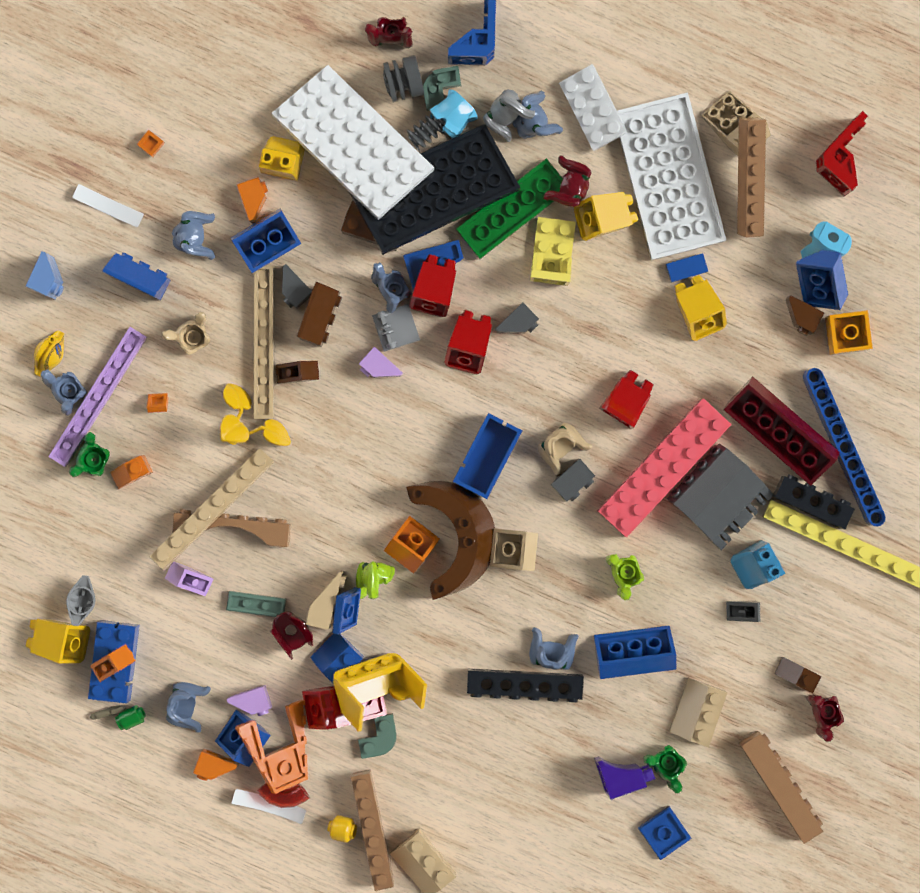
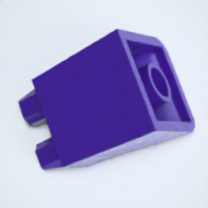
(622, 779)

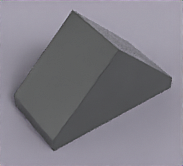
(743, 611)

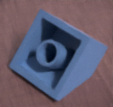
(46, 277)

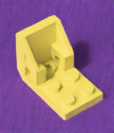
(553, 251)

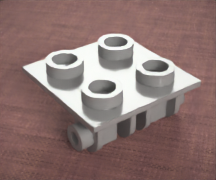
(396, 328)

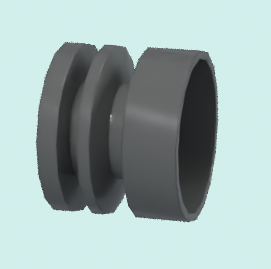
(403, 78)

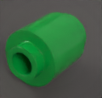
(130, 717)

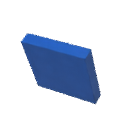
(346, 610)
(664, 833)

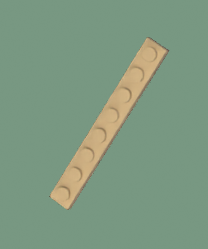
(264, 343)
(211, 509)

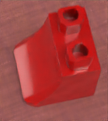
(434, 287)
(469, 343)
(627, 400)

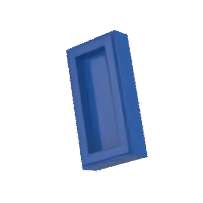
(687, 267)

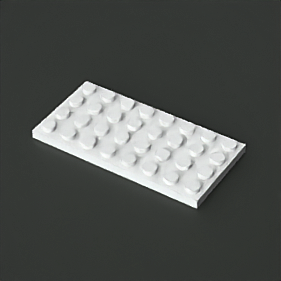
(353, 142)
(670, 177)

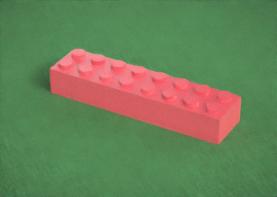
(664, 467)

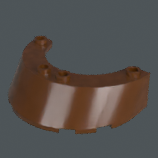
(473, 528)

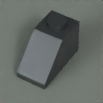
(294, 289)
(519, 321)

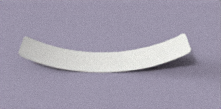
(107, 205)
(255, 801)

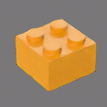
(848, 332)

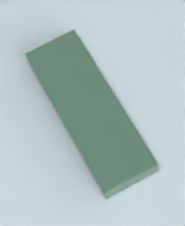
(255, 604)

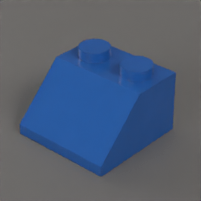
(336, 655)
(232, 743)

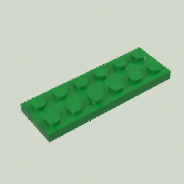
(506, 216)

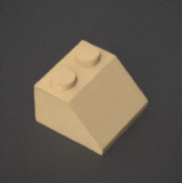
(514, 549)

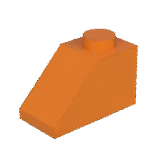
(253, 197)
(131, 471)
(113, 663)
(212, 765)

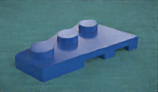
(445, 251)

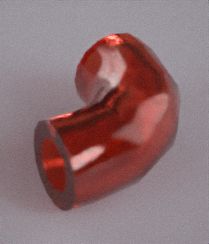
(285, 799)

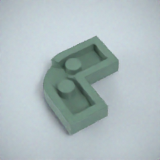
(437, 81)
(384, 740)

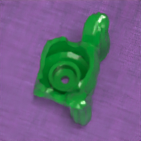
(84, 458)
(668, 771)

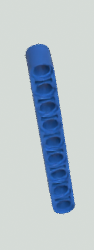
(850, 454)

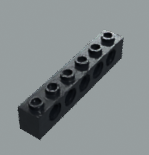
(574, 681)

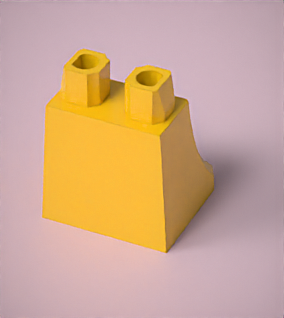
(282, 158)
(604, 214)
(700, 308)
(58, 640)

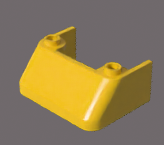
(374, 679)

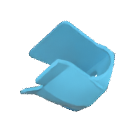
(455, 112)
(828, 238)

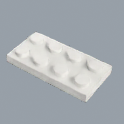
(593, 107)

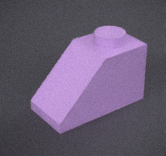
(378, 365)
(188, 578)
(252, 701)

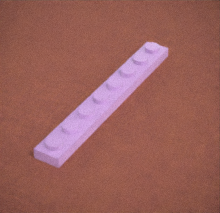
(97, 396)

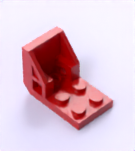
(842, 170)
(325, 712)

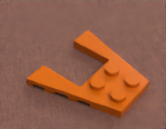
(286, 765)

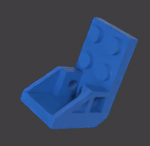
(468, 50)

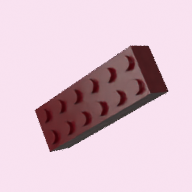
(781, 431)

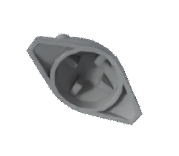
(80, 600)

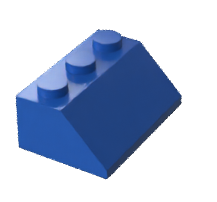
(266, 240)
(137, 275)
(823, 279)

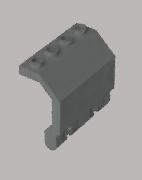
(719, 494)

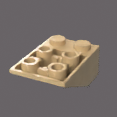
(724, 119)
(323, 608)

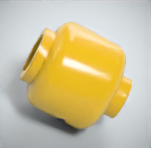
(342, 829)

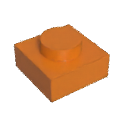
(150, 143)
(157, 402)

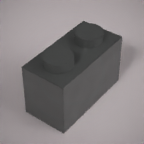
(573, 480)

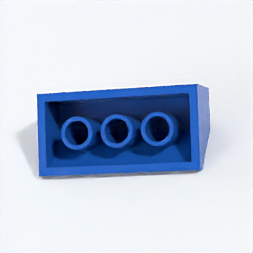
(635, 652)

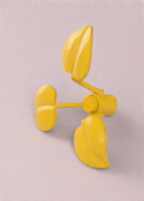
(235, 432)

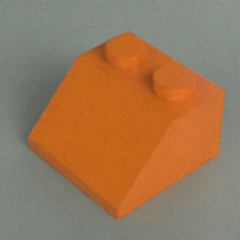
(411, 544)

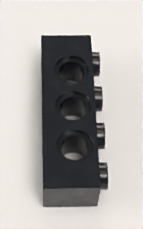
(839, 518)

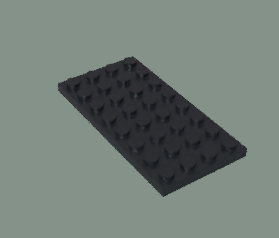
(465, 178)

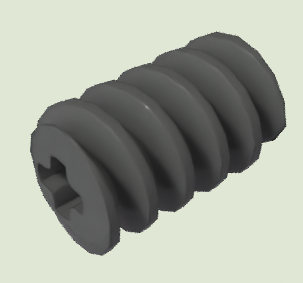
(425, 131)

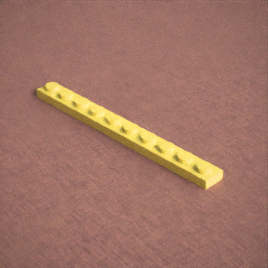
(843, 543)

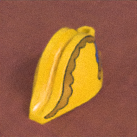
(49, 352)

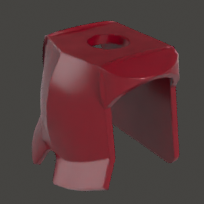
(295, 641)

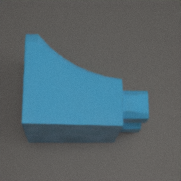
(756, 565)

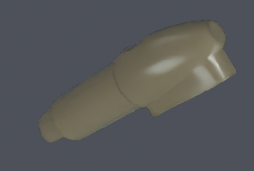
(108, 712)

